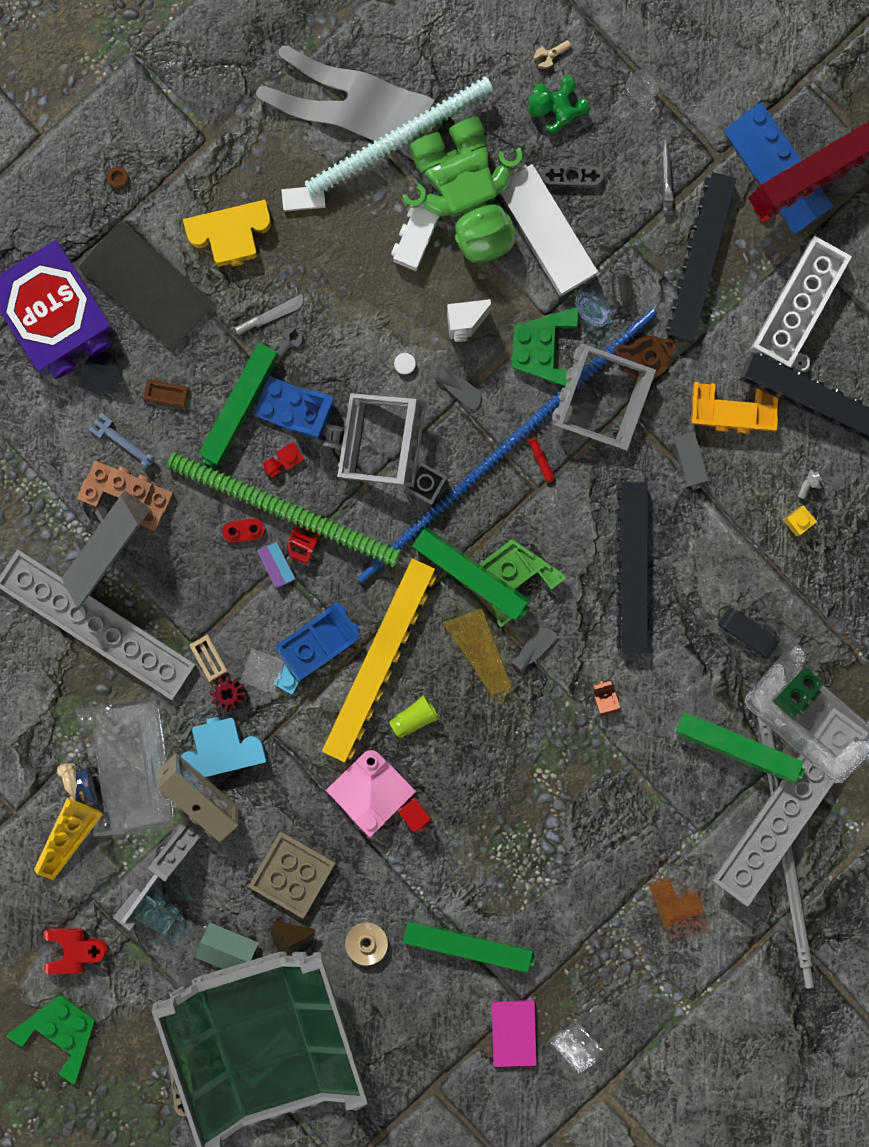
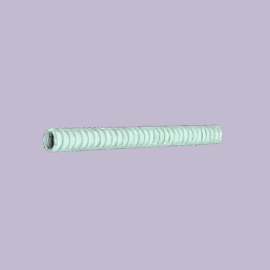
(400, 136)

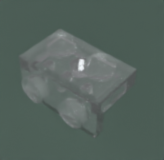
(577, 1047)

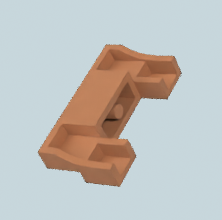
(114, 482)

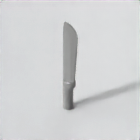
(281, 310)

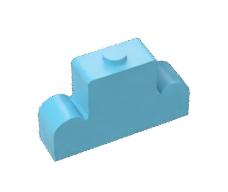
(221, 748)

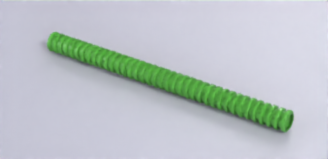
(283, 509)

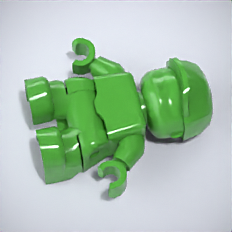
(466, 189)

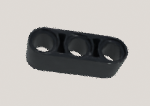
(748, 632)

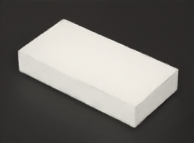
(301, 199)

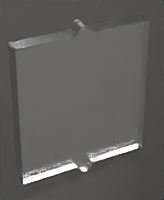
(263, 671)

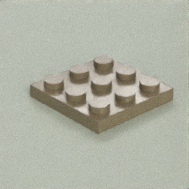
(291, 874)

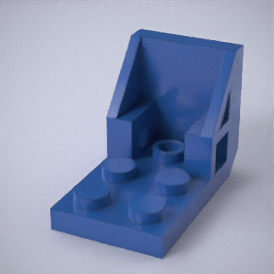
(295, 408)

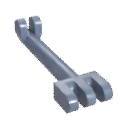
(147, 460)

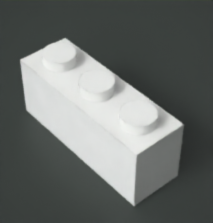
(414, 238)

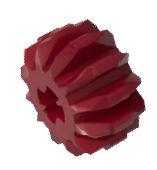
(227, 686)

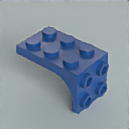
(318, 641)

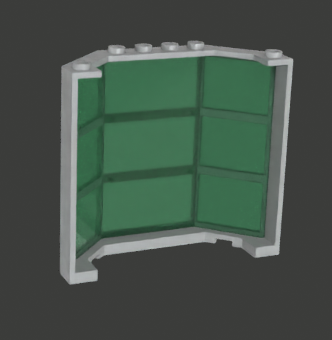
(257, 1044)

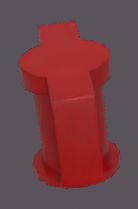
(302, 542)

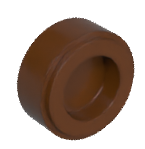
(118, 177)

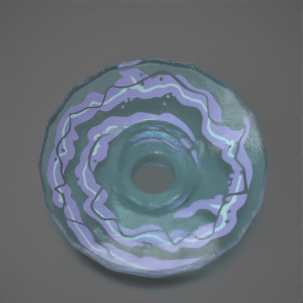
(593, 307)

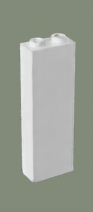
(547, 231)

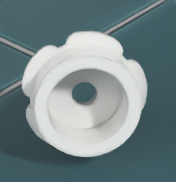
(805, 363)

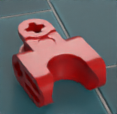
(76, 950)

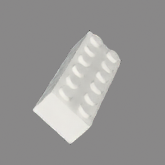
(801, 302)

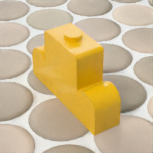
(229, 231)

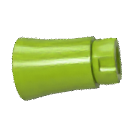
(414, 717)

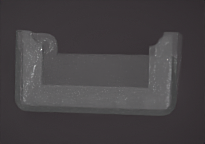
(825, 734)
(128, 761)

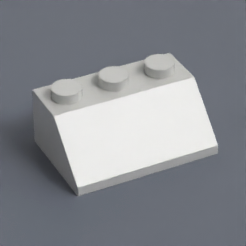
(466, 318)

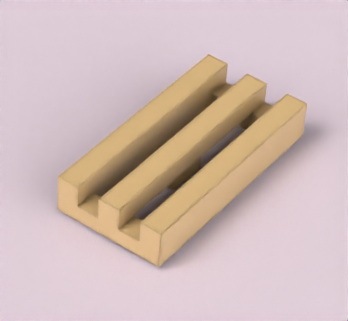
(217, 673)

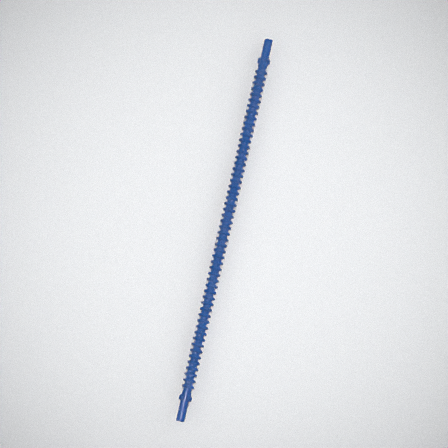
(637, 327)

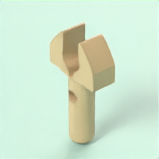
(550, 54)

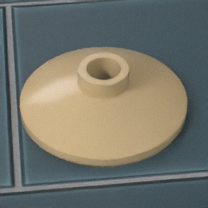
(360, 953)

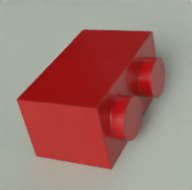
(415, 815)

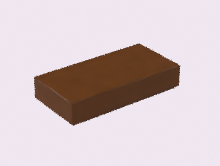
(166, 393)

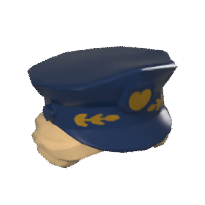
(78, 784)

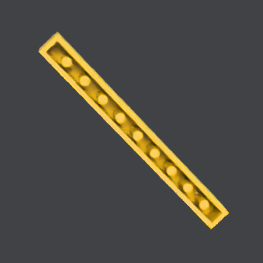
(378, 660)

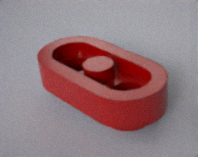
(243, 530)

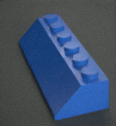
(767, 155)

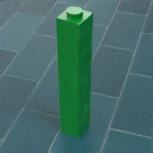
(238, 405)
(472, 574)
(740, 748)
(468, 946)

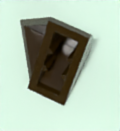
(291, 937)

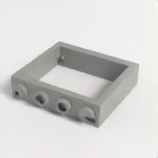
(633, 409)
(410, 442)

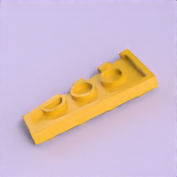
(68, 833)

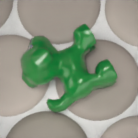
(543, 101)

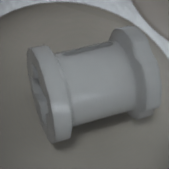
(333, 436)

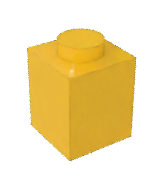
(800, 520)

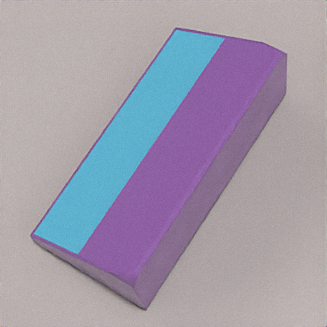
(276, 564)

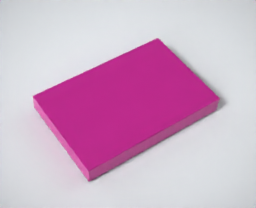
(513, 1033)

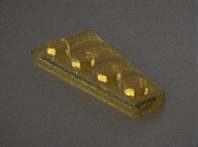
(477, 642)

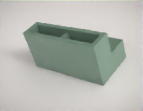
(225, 947)

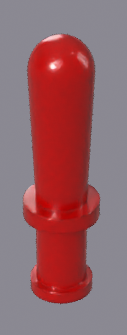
(543, 464)

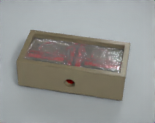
(197, 797)

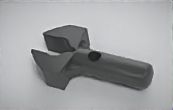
(286, 345)

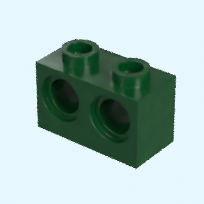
(799, 693)

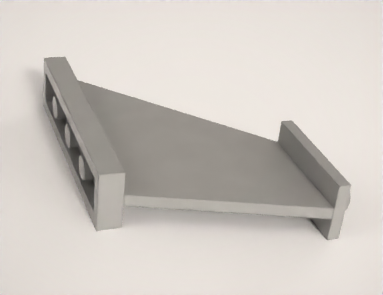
(162, 868)

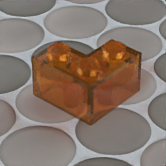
(673, 907)

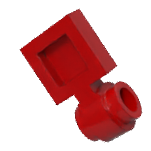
(288, 456)

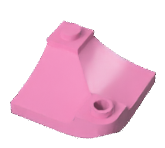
(370, 791)

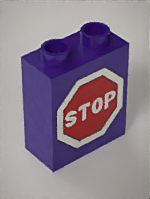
(53, 311)

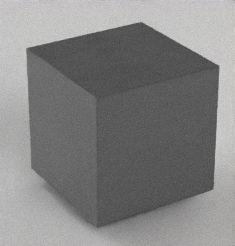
(427, 484)

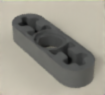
(566, 183)

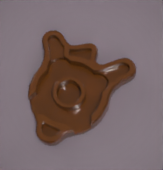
(647, 351)

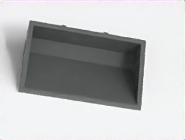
(103, 546)

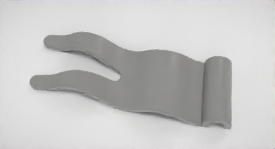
(370, 107)

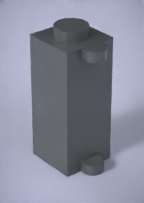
(689, 460)

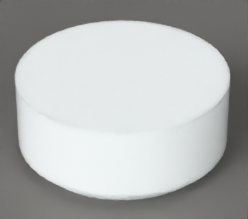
(404, 363)

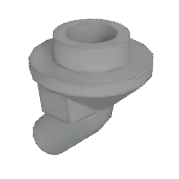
(812, 480)

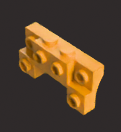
(733, 414)

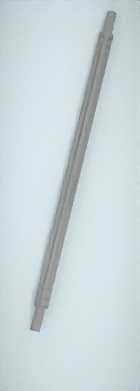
(791, 880)

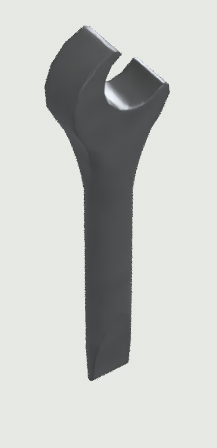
(667, 186)

